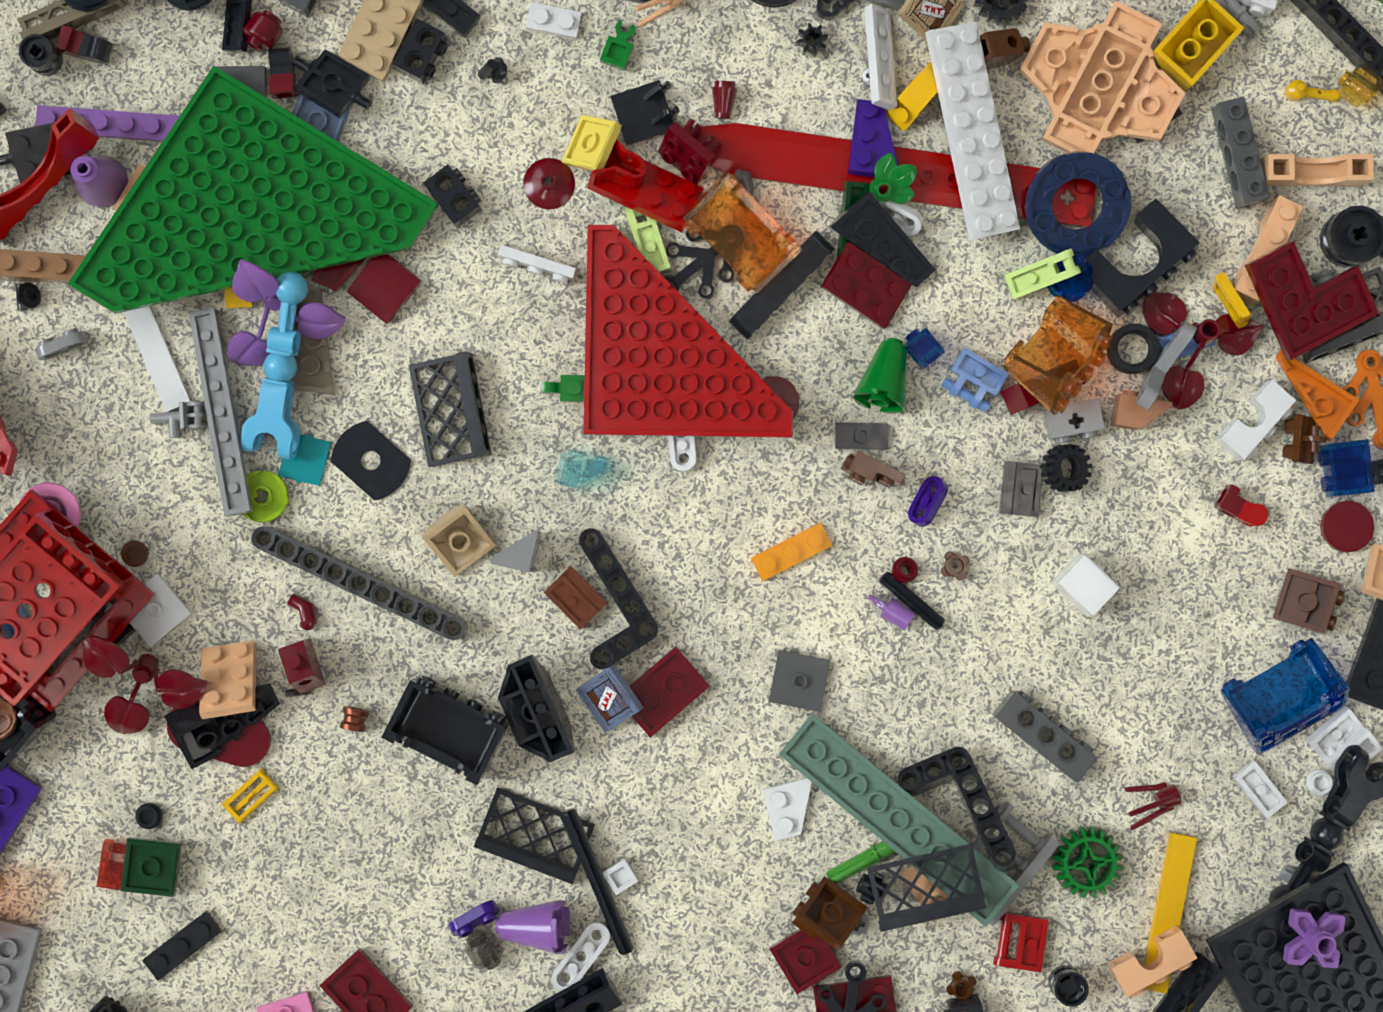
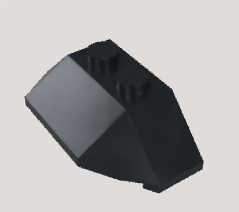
(535, 710)

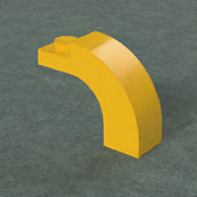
(914, 98)

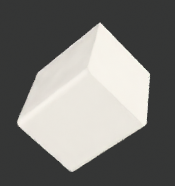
(1085, 584)

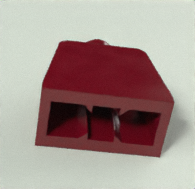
(302, 664)

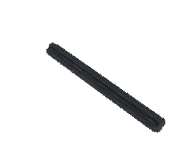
(597, 881)

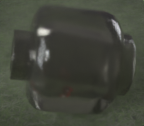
(484, 949)

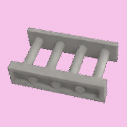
(1025, 867)

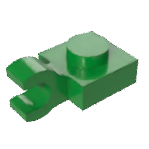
(570, 389)

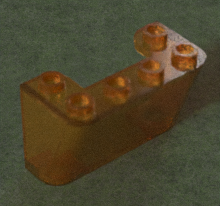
(1060, 354)

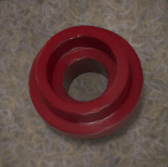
(911, 566)

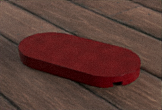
(247, 749)

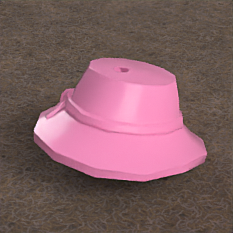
(60, 499)

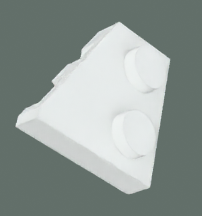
(787, 807)

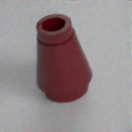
(723, 98)

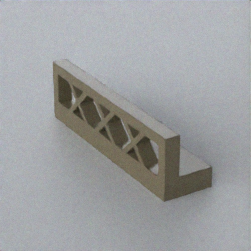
(72, 18)

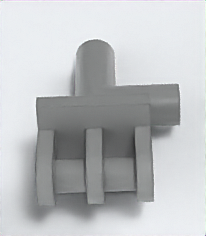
(189, 416)

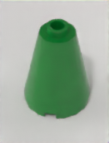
(884, 378)

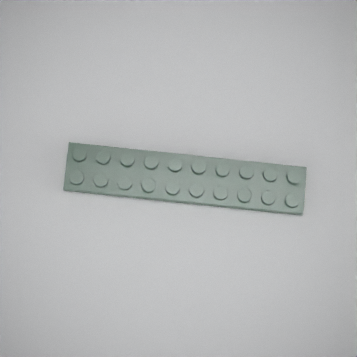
(891, 812)

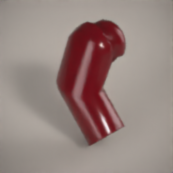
(306, 610)

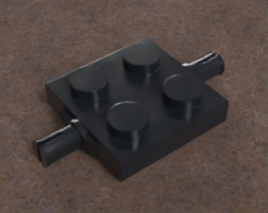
(332, 83)
(27, 149)

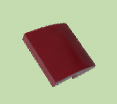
(384, 286)

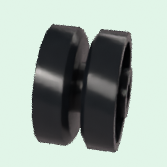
(1352, 236)

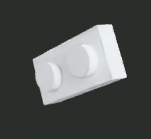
(553, 20)
(1259, 789)

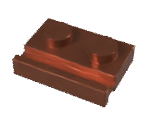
(575, 597)

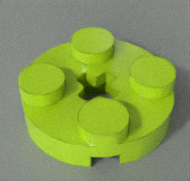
(277, 499)

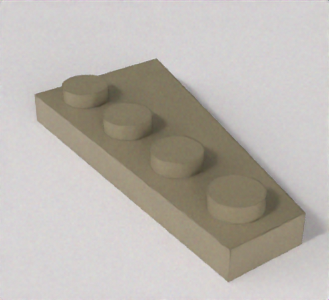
(313, 356)

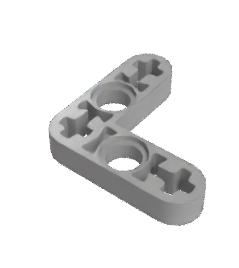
(1154, 378)

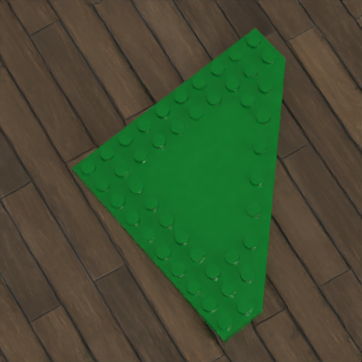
(246, 186)

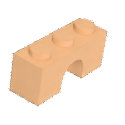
(1173, 955)

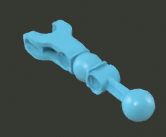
(280, 367)

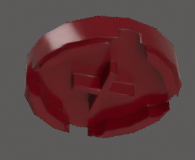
(1347, 526)

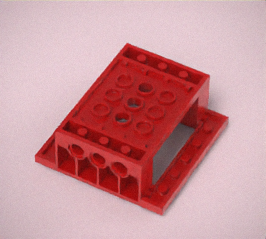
(82, 578)

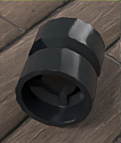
(46, 59)
(1068, 985)

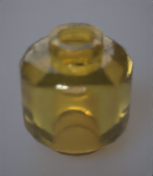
(1357, 87)

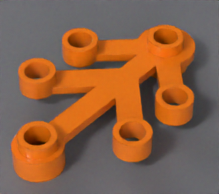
(1372, 395)

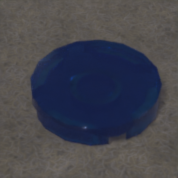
(1077, 286)

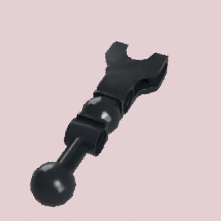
(1340, 811)

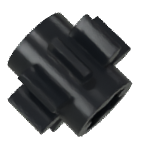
(807, 45)
(864, 887)

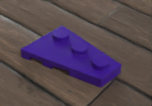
(870, 139)

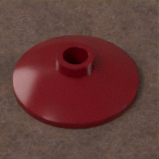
(549, 196)

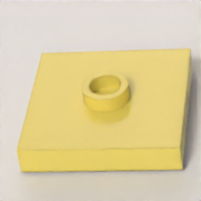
(591, 143)

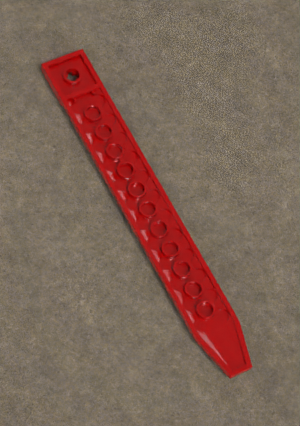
(824, 164)

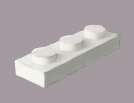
(536, 264)

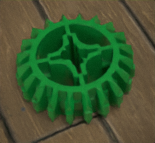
(1098, 860)

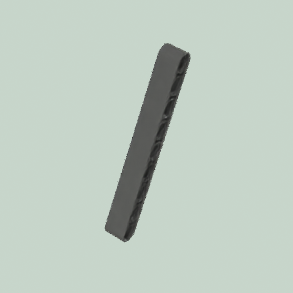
(346, 582)

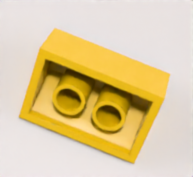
(1196, 42)

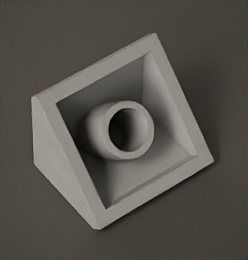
(520, 554)

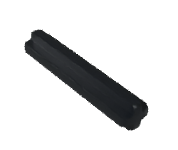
(912, 600)

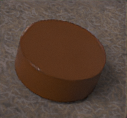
(134, 553)

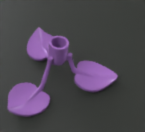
(254, 283)

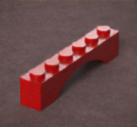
(69, 140)

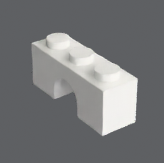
(1272, 405)

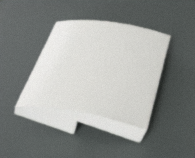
(1339, 733)

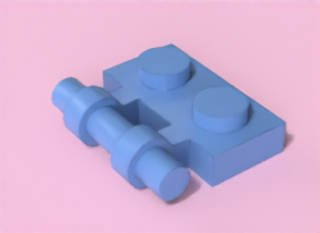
(979, 373)

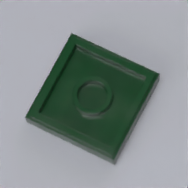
(151, 867)

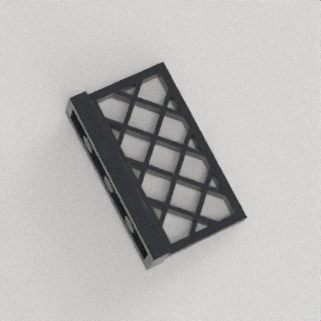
(1364, 331)
(471, 403)
(519, 854)
(931, 911)
(1192, 987)

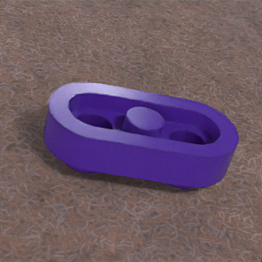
(928, 501)
(481, 914)

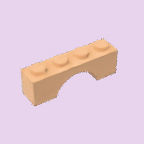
(1331, 171)
(1273, 233)

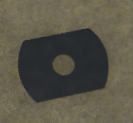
(393, 462)

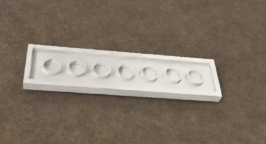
(972, 130)

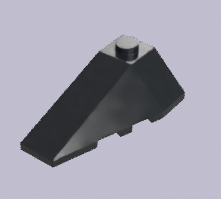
(203, 738)

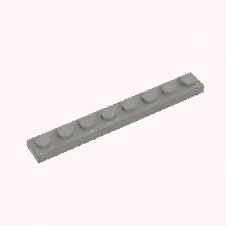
(220, 412)

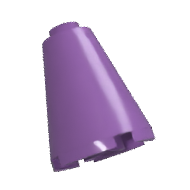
(99, 179)
(537, 926)

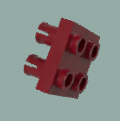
(686, 152)

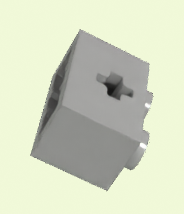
(1086, 411)

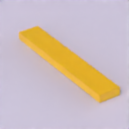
(1170, 894)

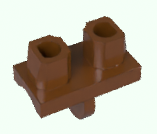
(1305, 439)

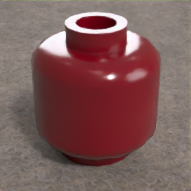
(263, 30)

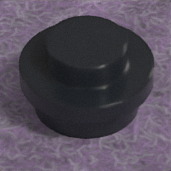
(149, 815)

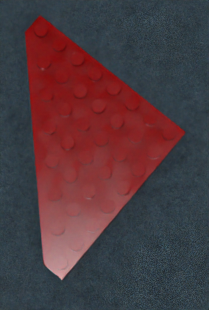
(658, 361)

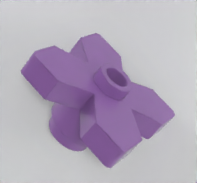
(1314, 938)

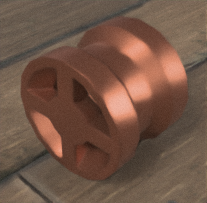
(354, 719)

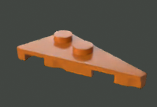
(1323, 399)

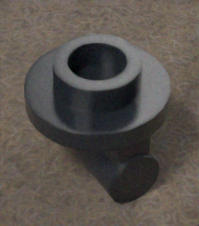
(494, 69)
(27, 296)

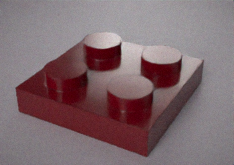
(804, 959)

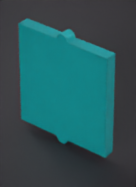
(309, 461)

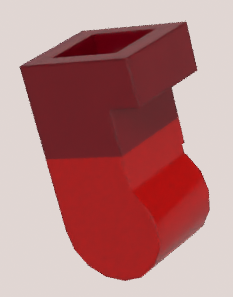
(1239, 508)

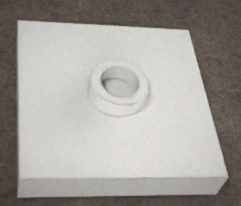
(161, 613)

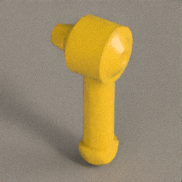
(1298, 89)

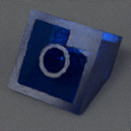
(1346, 468)

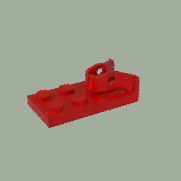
(645, 187)

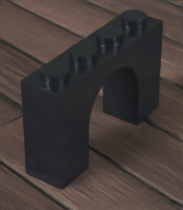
(1174, 247)

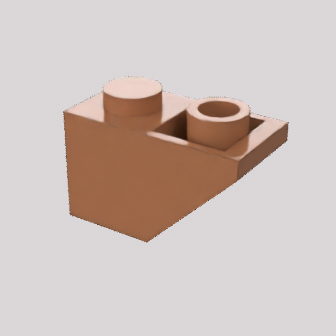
(1131, 416)

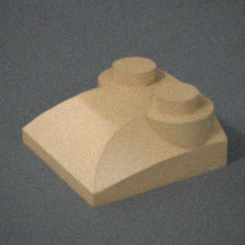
(458, 539)

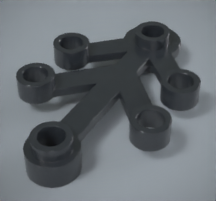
(704, 258)
(852, 992)

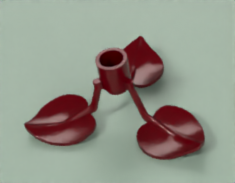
(1166, 312)
(122, 715)

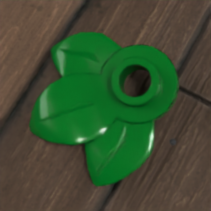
(896, 179)

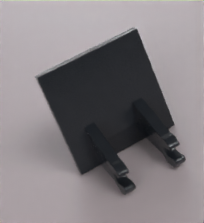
(644, 111)

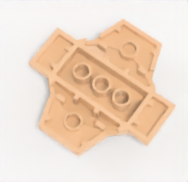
(1102, 81)

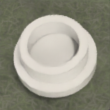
(1319, 782)

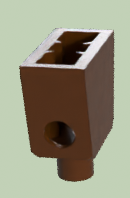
(1003, 47)

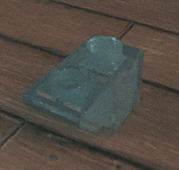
(580, 472)

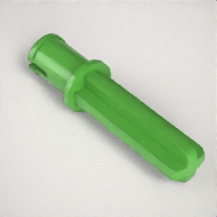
(859, 862)

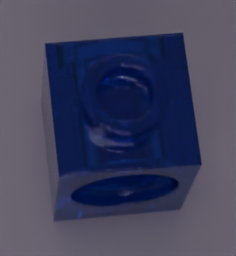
(923, 347)

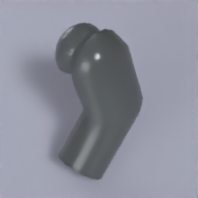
(745, 179)

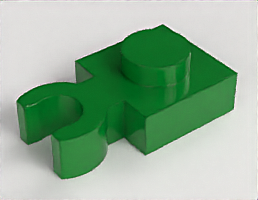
(618, 50)

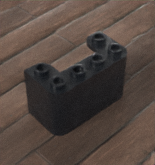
(446, 728)

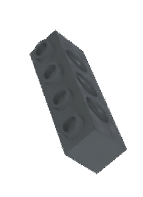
(1240, 152)
(1073, 766)

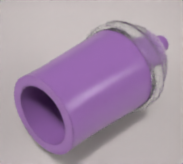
(891, 610)

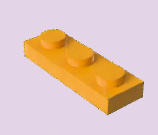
(791, 551)

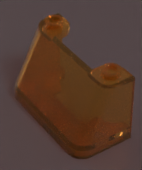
(742, 232)

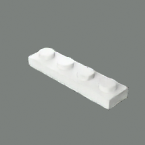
(880, 57)

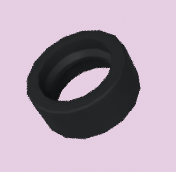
(1151, 340)

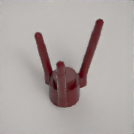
(1165, 799)

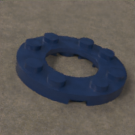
(1114, 210)

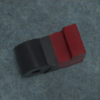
(83, 45)
(282, 73)

